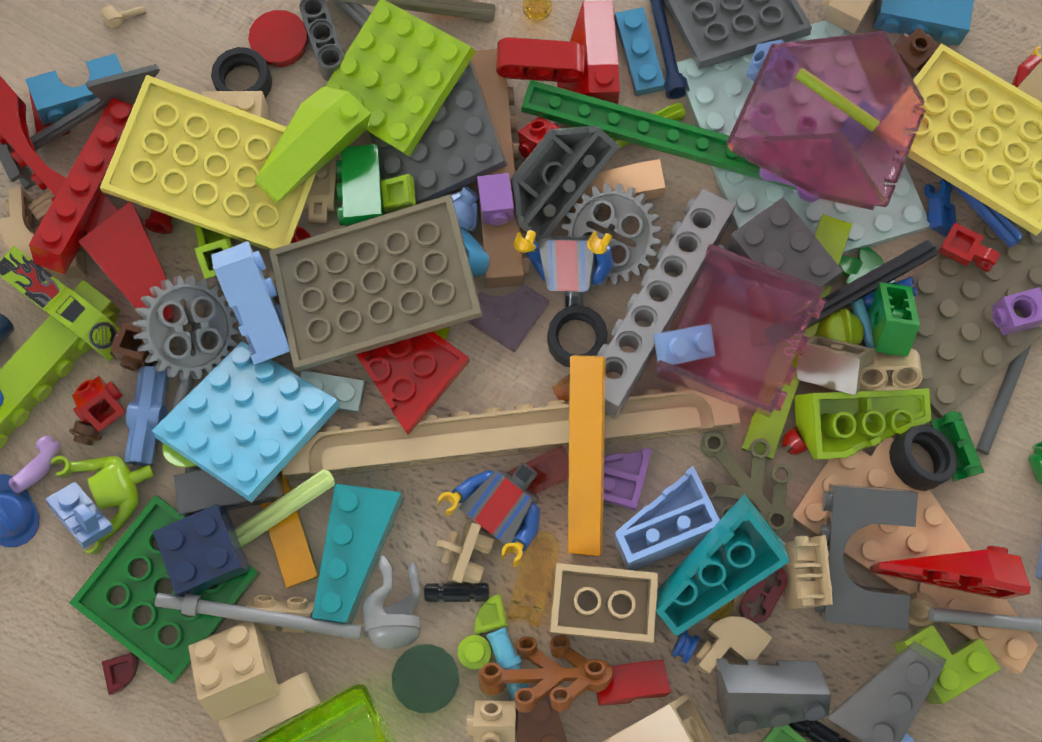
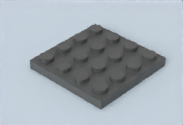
(733, 28)
(454, 146)

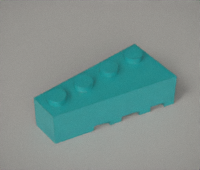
(353, 544)
(721, 567)

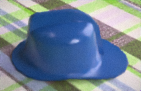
(17, 515)

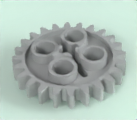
(623, 208)
(158, 332)

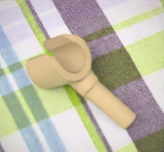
(115, 19)

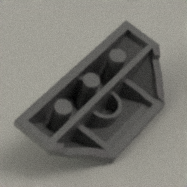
(558, 175)

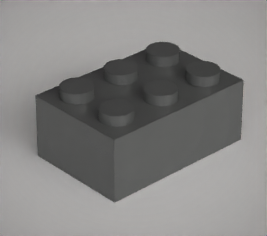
(786, 244)

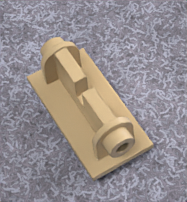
(294, 606)

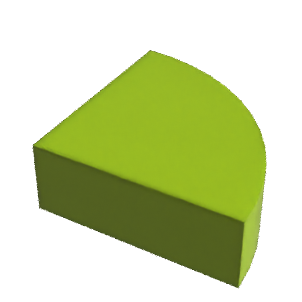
(491, 616)

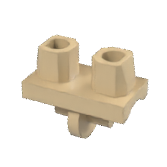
(471, 539)

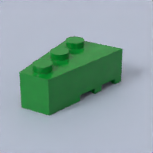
(360, 184)

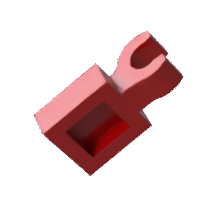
(964, 245)

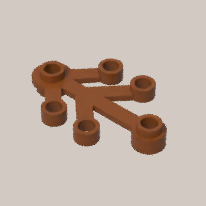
(586, 674)

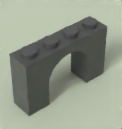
(848, 511)

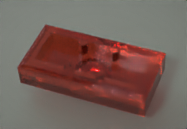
(551, 469)

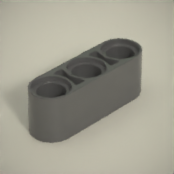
(321, 26)

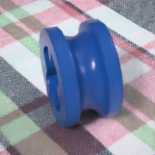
(685, 646)

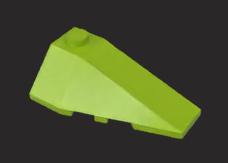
(313, 137)

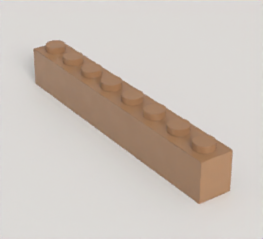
(505, 262)

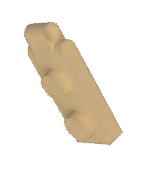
(323, 193)

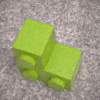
(964, 665)

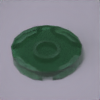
(425, 678)

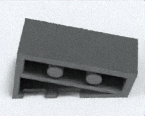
(770, 695)
(892, 697)

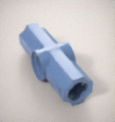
(144, 415)

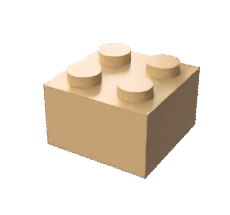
(233, 670)

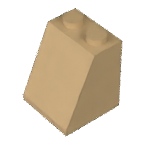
(670, 723)

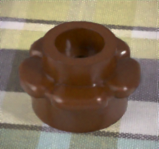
(84, 433)

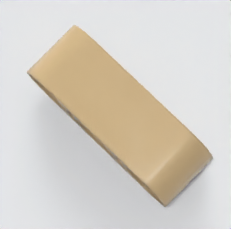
(890, 372)
(295, 698)

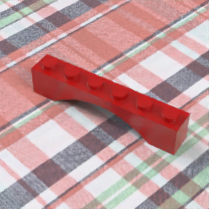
(15, 132)
(66, 219)

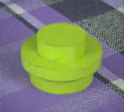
(474, 652)

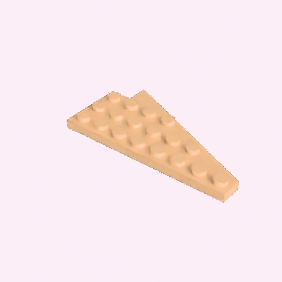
(931, 536)

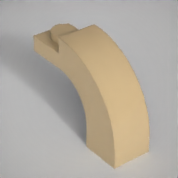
(19, 230)

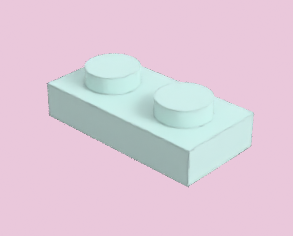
(346, 390)

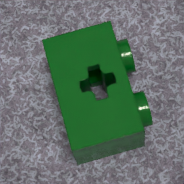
(893, 319)

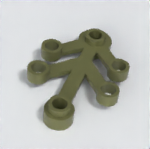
(752, 485)

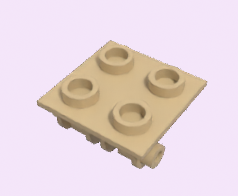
(807, 573)

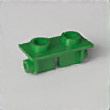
(957, 433)

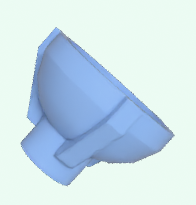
(466, 208)

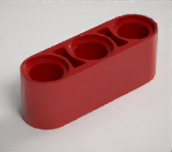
(540, 60)

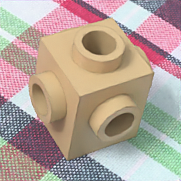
(492, 721)

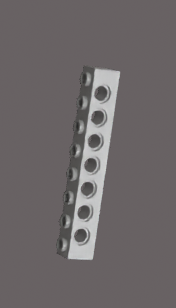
(705, 210)

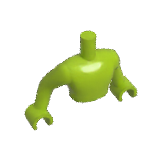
(110, 487)

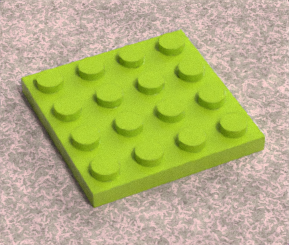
(401, 73)

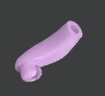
(38, 466)

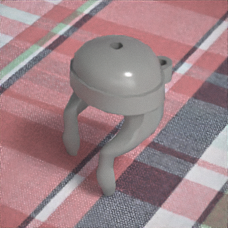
(393, 625)

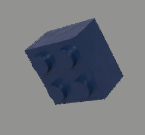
(201, 551)

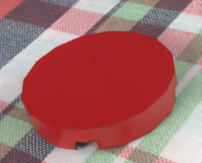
(279, 37)

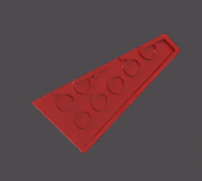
(413, 374)

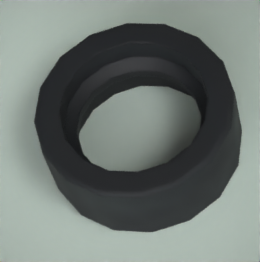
(237, 57)
(575, 313)
(936, 445)

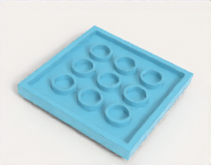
(246, 421)

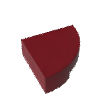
(120, 672)

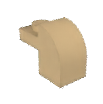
(735, 635)

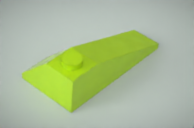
(846, 423)

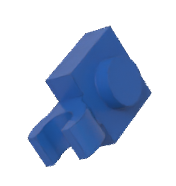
(941, 211)

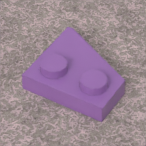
(625, 477)

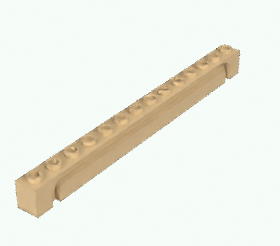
(502, 433)

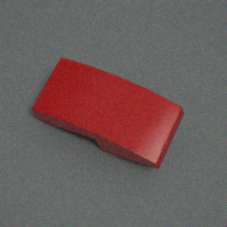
(634, 682)

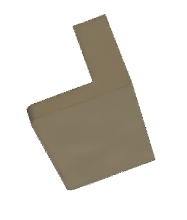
(833, 364)

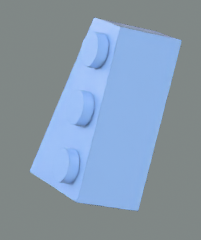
(252, 300)
(668, 524)

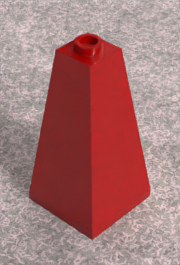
(127, 256)

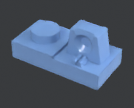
(79, 514)

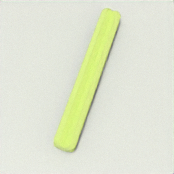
(284, 507)

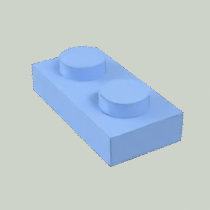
(684, 344)

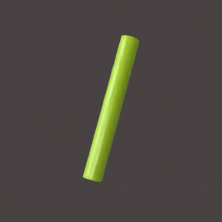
(837, 99)

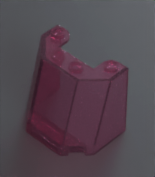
(756, 331)

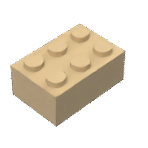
(604, 603)

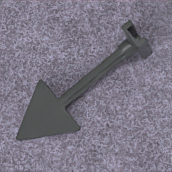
(120, 86)

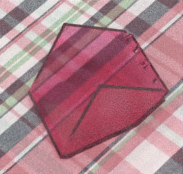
(814, 142)

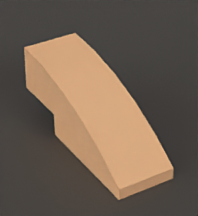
(643, 176)

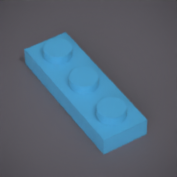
(639, 51)

